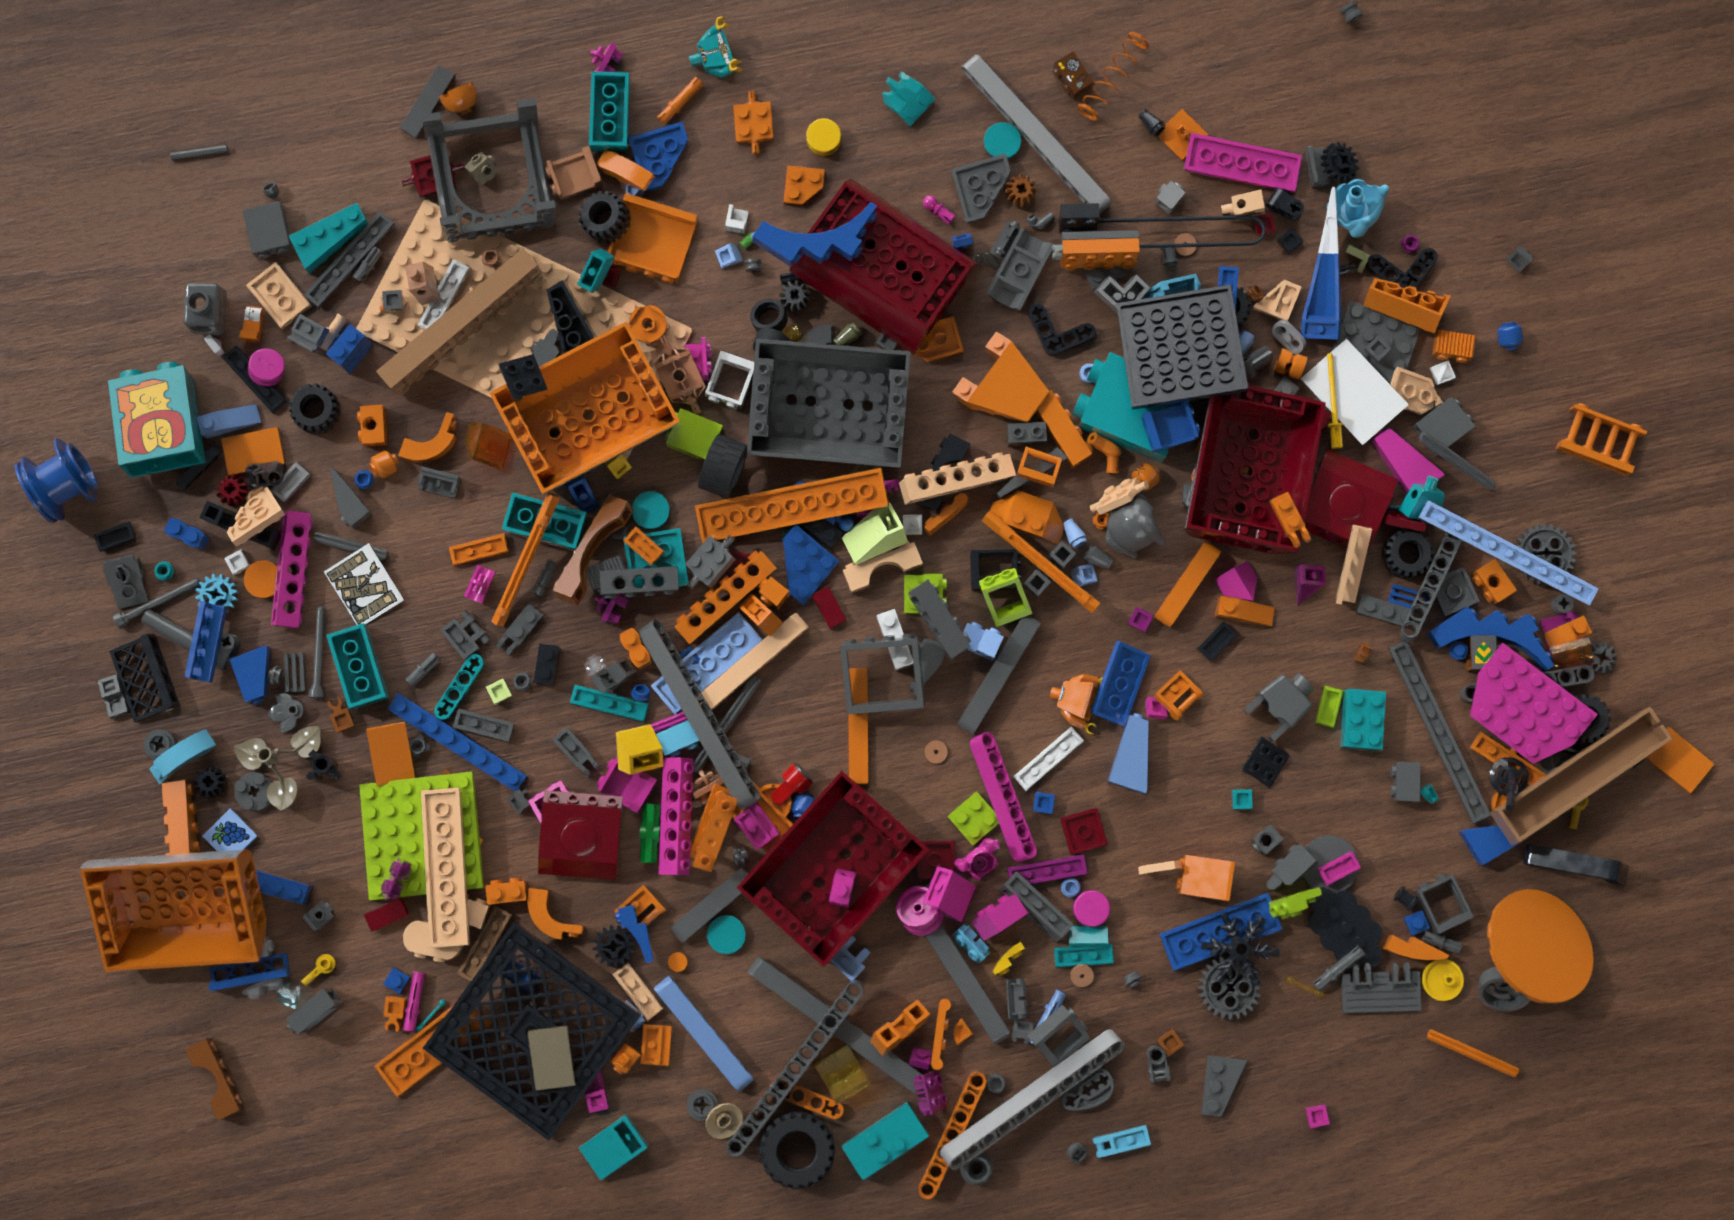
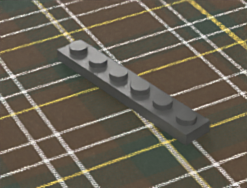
(349, 259)

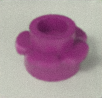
(1412, 239)

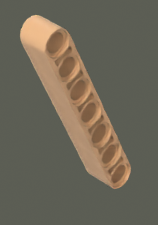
(754, 660)

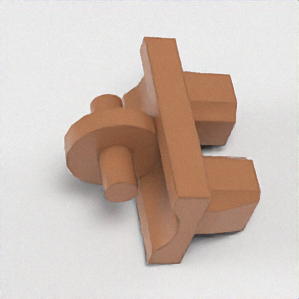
(705, 784)

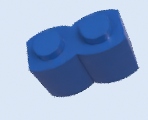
(189, 535)

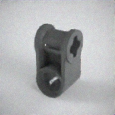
(1157, 1066)

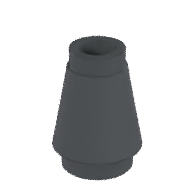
(1095, 556)

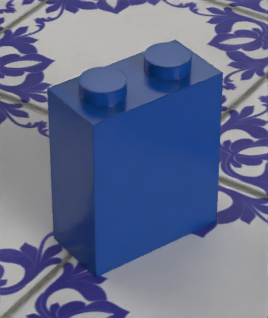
(349, 349)

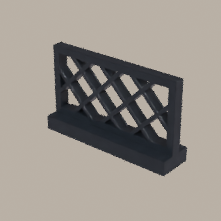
(157, 669)

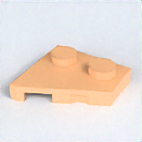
(1279, 301)

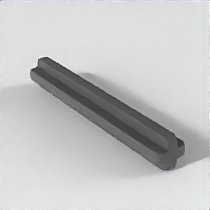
(346, 544)

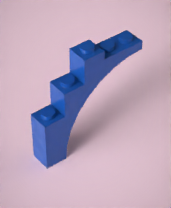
(789, 245)
(1518, 633)

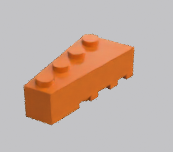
(1407, 304)
(180, 818)

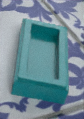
(1088, 936)

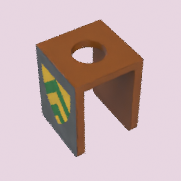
(1479, 651)

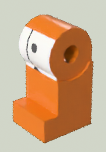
(252, 324)

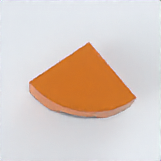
(961, 1032)

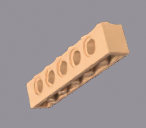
(913, 493)

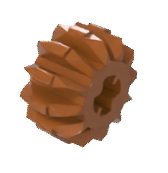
(1028, 192)

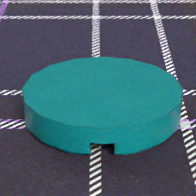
(1002, 139)
(650, 510)
(726, 934)

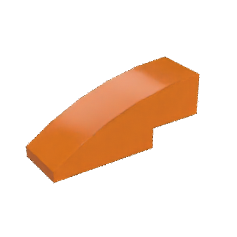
(625, 170)
(1413, 949)

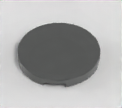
(1325, 850)

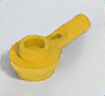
(1576, 812)
(324, 964)

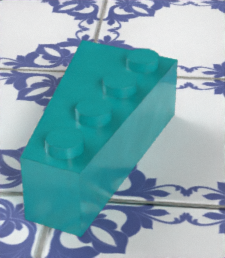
(327, 236)

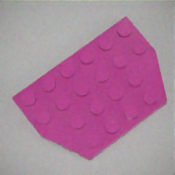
(1527, 707)

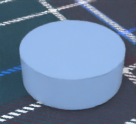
(1084, 372)

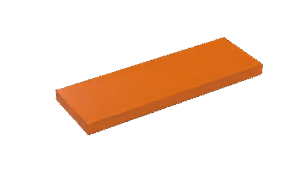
(412, 1063)

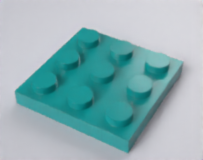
(671, 543)

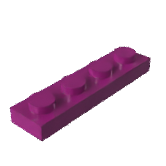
(1051, 869)

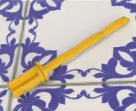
(1335, 427)

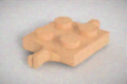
(1119, 495)

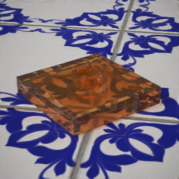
(1571, 651)

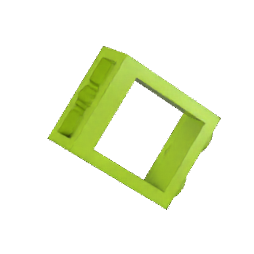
(1012, 611)

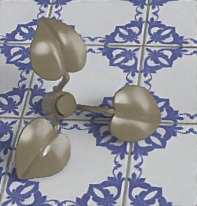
(255, 753)

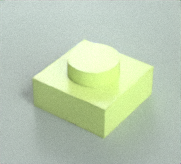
(499, 691)

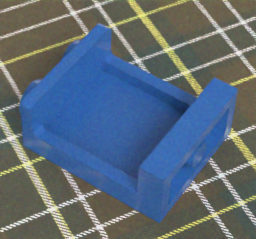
(1170, 426)

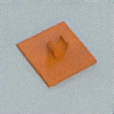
(1178, 132)

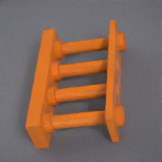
(1587, 451)
(712, 827)

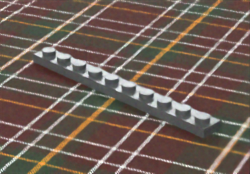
(1439, 732)

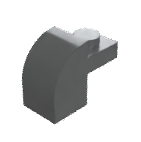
(614, 675)

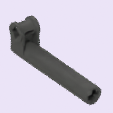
(184, 637)

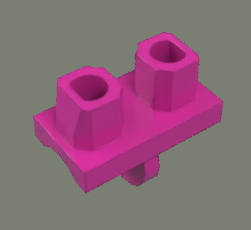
(610, 53)
(479, 584)

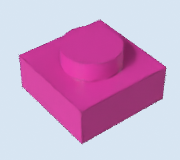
(1155, 709)
(1317, 1116)

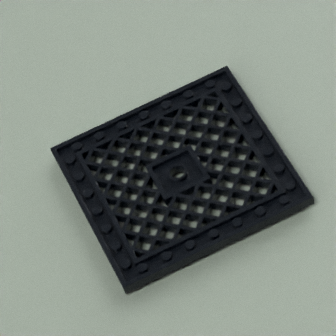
(484, 1079)

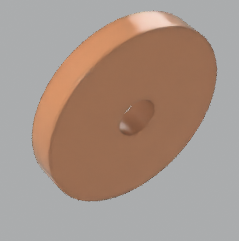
(1185, 238)
(942, 752)
(1081, 981)

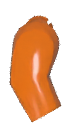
(1108, 448)

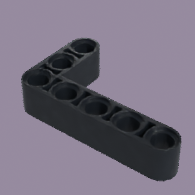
(1576, 863)

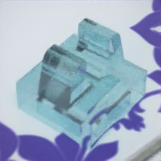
(288, 996)

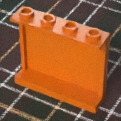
(655, 240)

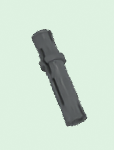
(1340, 967)

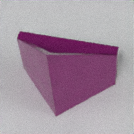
(1308, 581)

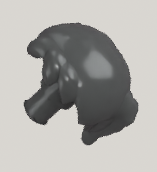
(1132, 527)

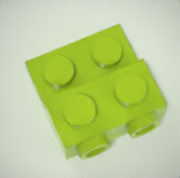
(913, 581)
(1293, 904)

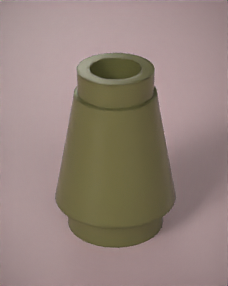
(848, 335)

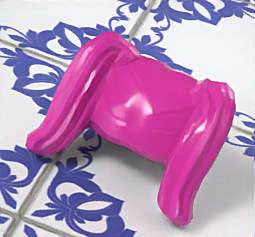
(984, 855)

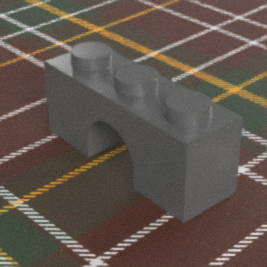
(1039, 580)

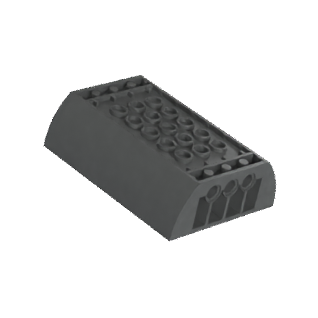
(827, 428)

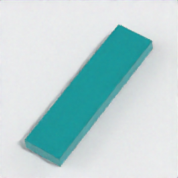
(609, 703)

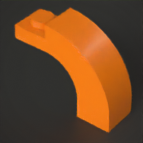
(434, 449)
(540, 914)

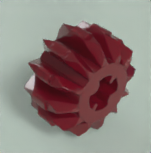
(234, 496)

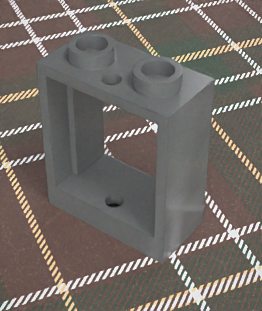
(1465, 914)
(313, 1011)
(1051, 1026)

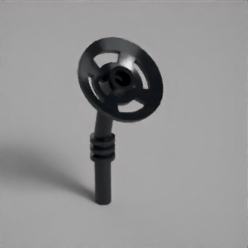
(1509, 779)

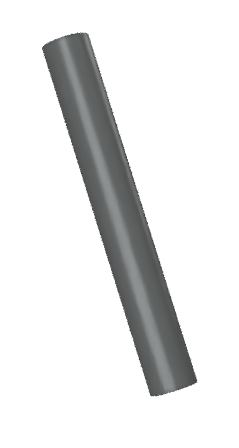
(199, 152)

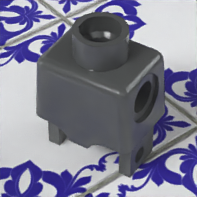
(209, 318)
(1285, 701)

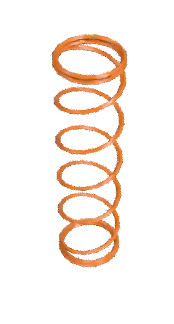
(1137, 43)

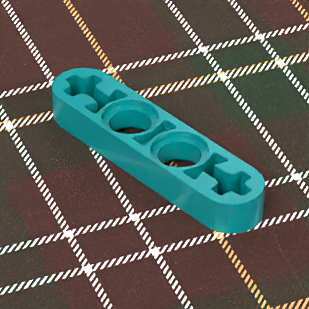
(461, 688)

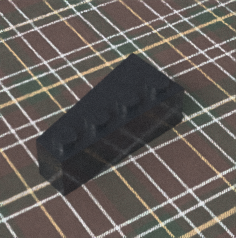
(569, 317)

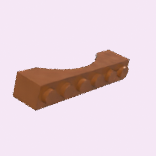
(610, 518)

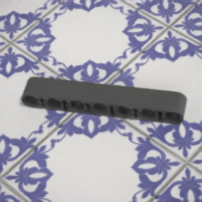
(1429, 589)
(1572, 673)
(998, 674)
(968, 985)

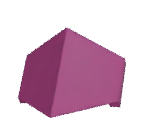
(1238, 582)

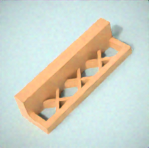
(1353, 564)

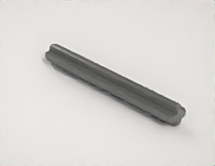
(1456, 460)

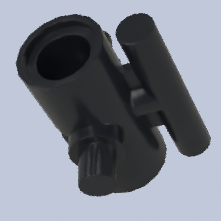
(317, 764)

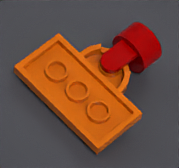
(777, 799)

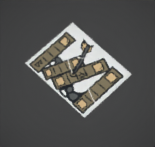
(363, 585)

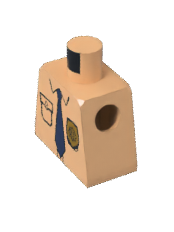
(1252, 203)

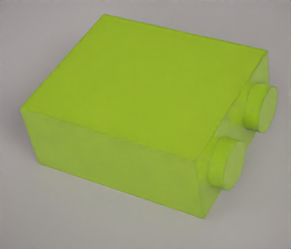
(692, 434)

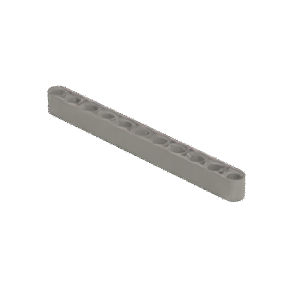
(1035, 133)
(1032, 1099)

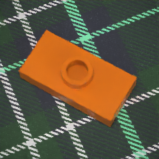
(643, 546)

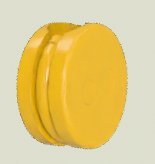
(823, 137)

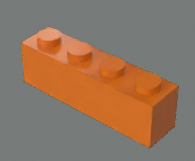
(1063, 431)

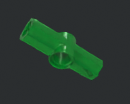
(650, 833)

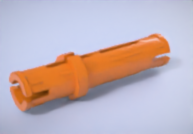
(683, 97)

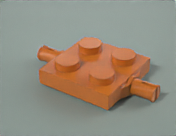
(753, 122)

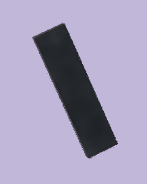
(267, 394)

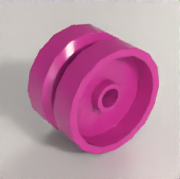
(916, 915)

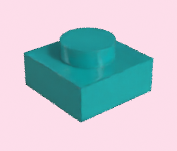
(1242, 799)

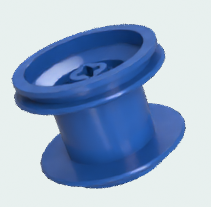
(57, 480)

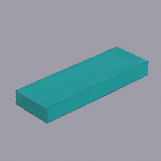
(1083, 955)

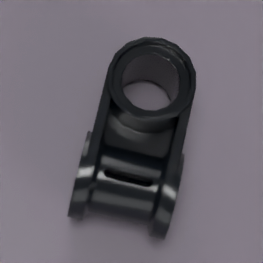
(1283, 203)
(263, 474)

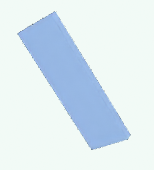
(716, 656)

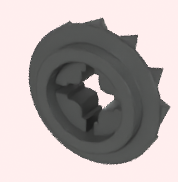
(1605, 665)
(156, 736)
(694, 1098)

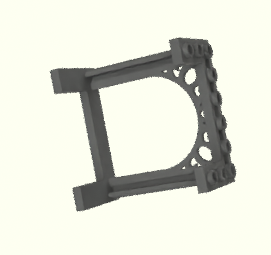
(451, 225)

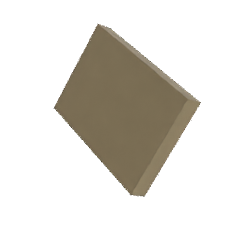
(551, 1058)

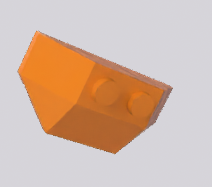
(1030, 516)

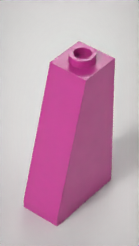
(1403, 460)

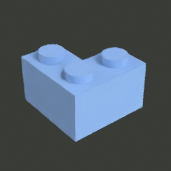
(983, 642)

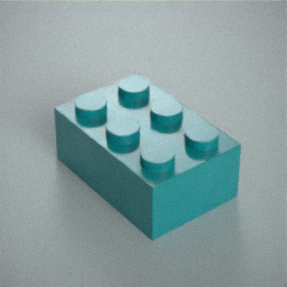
(1362, 719)

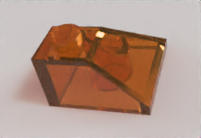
(487, 444)

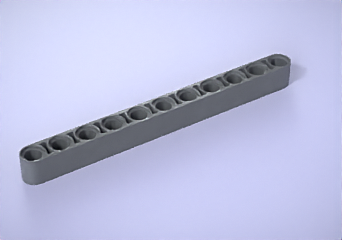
(699, 714)
(845, 1032)
(792, 1077)

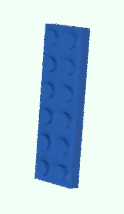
(1184, 942)

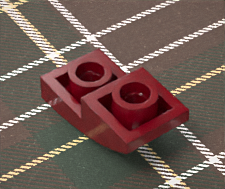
(386, 914)

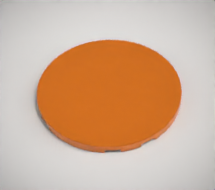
(1540, 946)

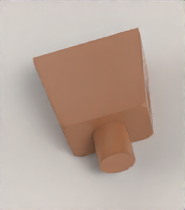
(421, 279)

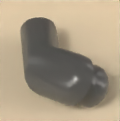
(1040, 223)

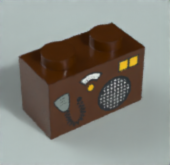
(1072, 75)

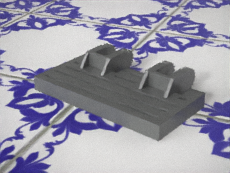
(1379, 992)

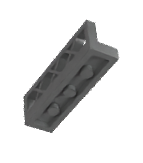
(1038, 907)

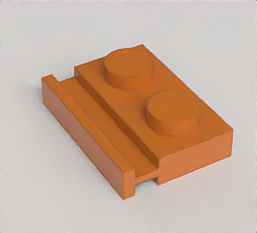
(656, 1044)

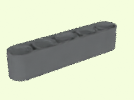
(709, 907)

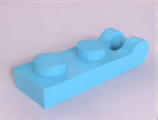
(1122, 1141)

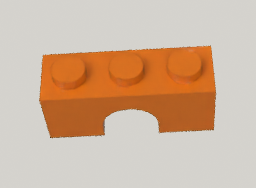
(892, 1034)

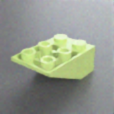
(875, 534)

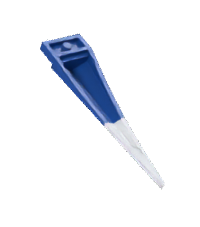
(1323, 305)

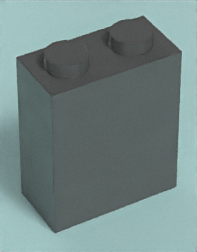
(267, 230)
(1445, 423)

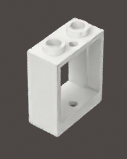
(737, 362)

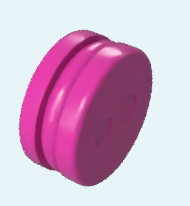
(266, 367)
(1091, 908)

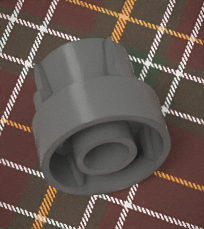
(981, 1177)

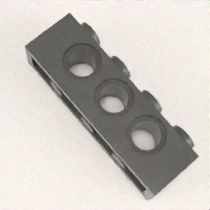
(668, 574)

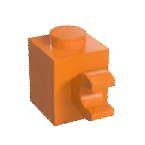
(625, 1058)

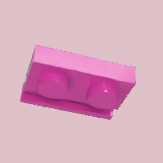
(756, 825)

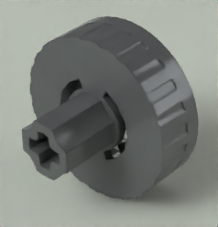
(1502, 998)

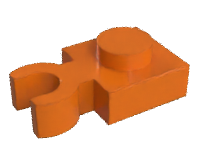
(395, 1010)

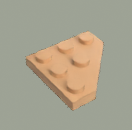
(255, 516)

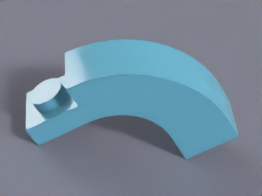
(181, 754)

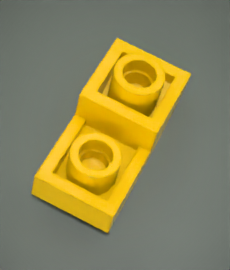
(1003, 963)

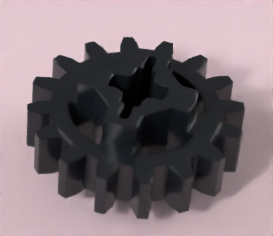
(1339, 162)
(614, 955)

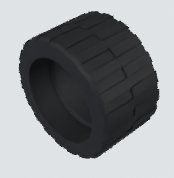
(722, 466)

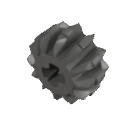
(794, 289)

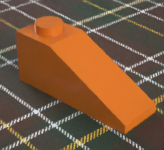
(1244, 611)

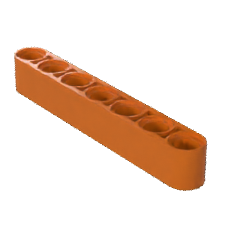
(952, 1124)

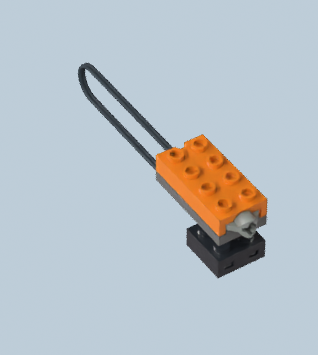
(1090, 249)

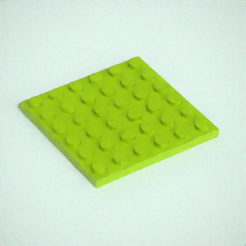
(395, 830)

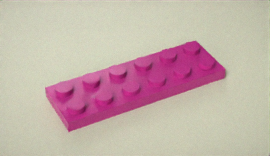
(1242, 162)

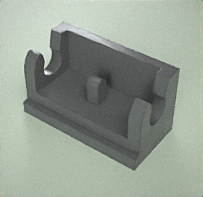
(438, 482)

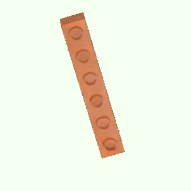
(690, 631)

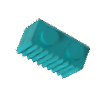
(595, 270)

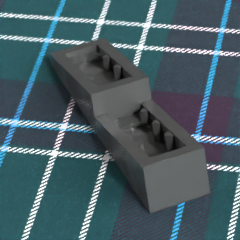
(1043, 467)

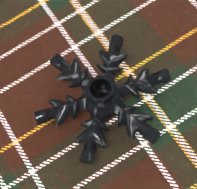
(1245, 943)

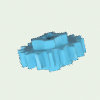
(217, 587)

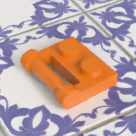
(1174, 690)
(641, 900)

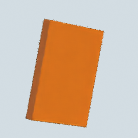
(252, 448)
(390, 753)
(1681, 762)

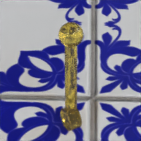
(1289, 980)

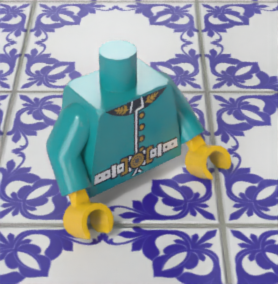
(715, 52)

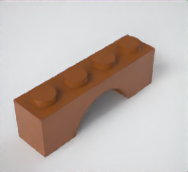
(226, 1100)

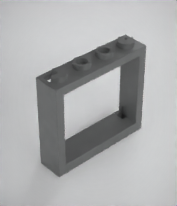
(888, 705)

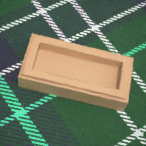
(1160, 867)

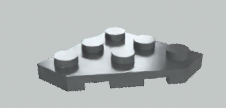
(980, 185)

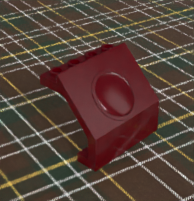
(1346, 496)
(579, 835)

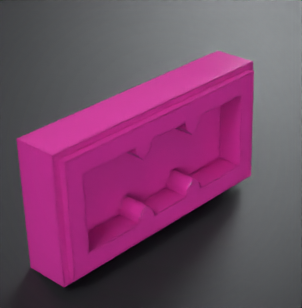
(1339, 868)

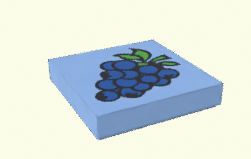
(230, 833)

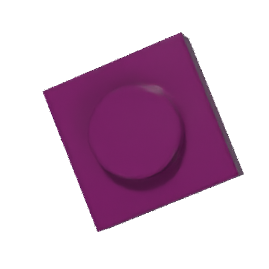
(1140, 620)
(920, 1058)

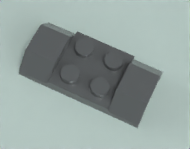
(1019, 270)

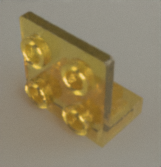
(842, 1074)

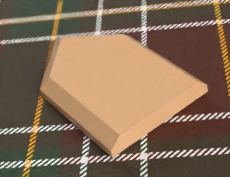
(1415, 390)

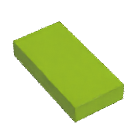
(1328, 706)

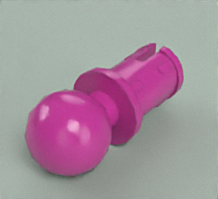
(930, 203)

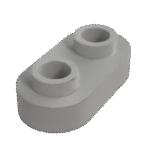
(1288, 338)

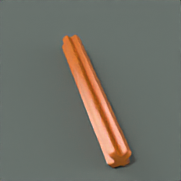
(1472, 1053)

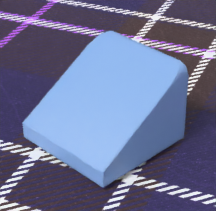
(729, 255)
(1084, 575)

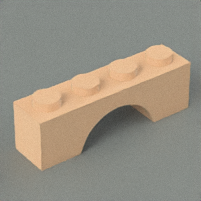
(904, 557)

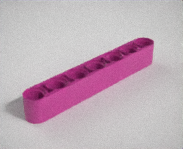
(1003, 797)

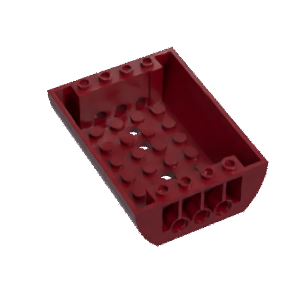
(871, 282)
(813, 851)

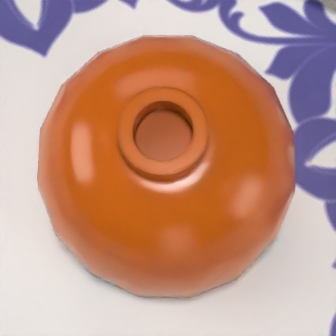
(460, 99)

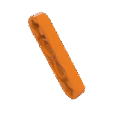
(808, 1096)

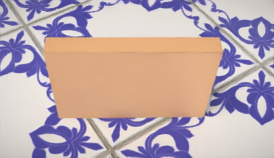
(278, 295)

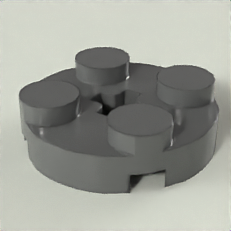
(243, 789)

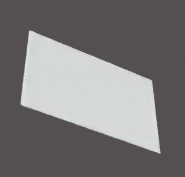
(1362, 394)

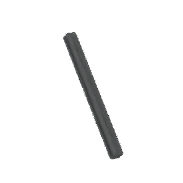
(729, 718)

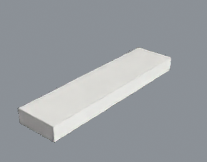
(447, 293)
(1048, 758)

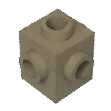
(482, 167)

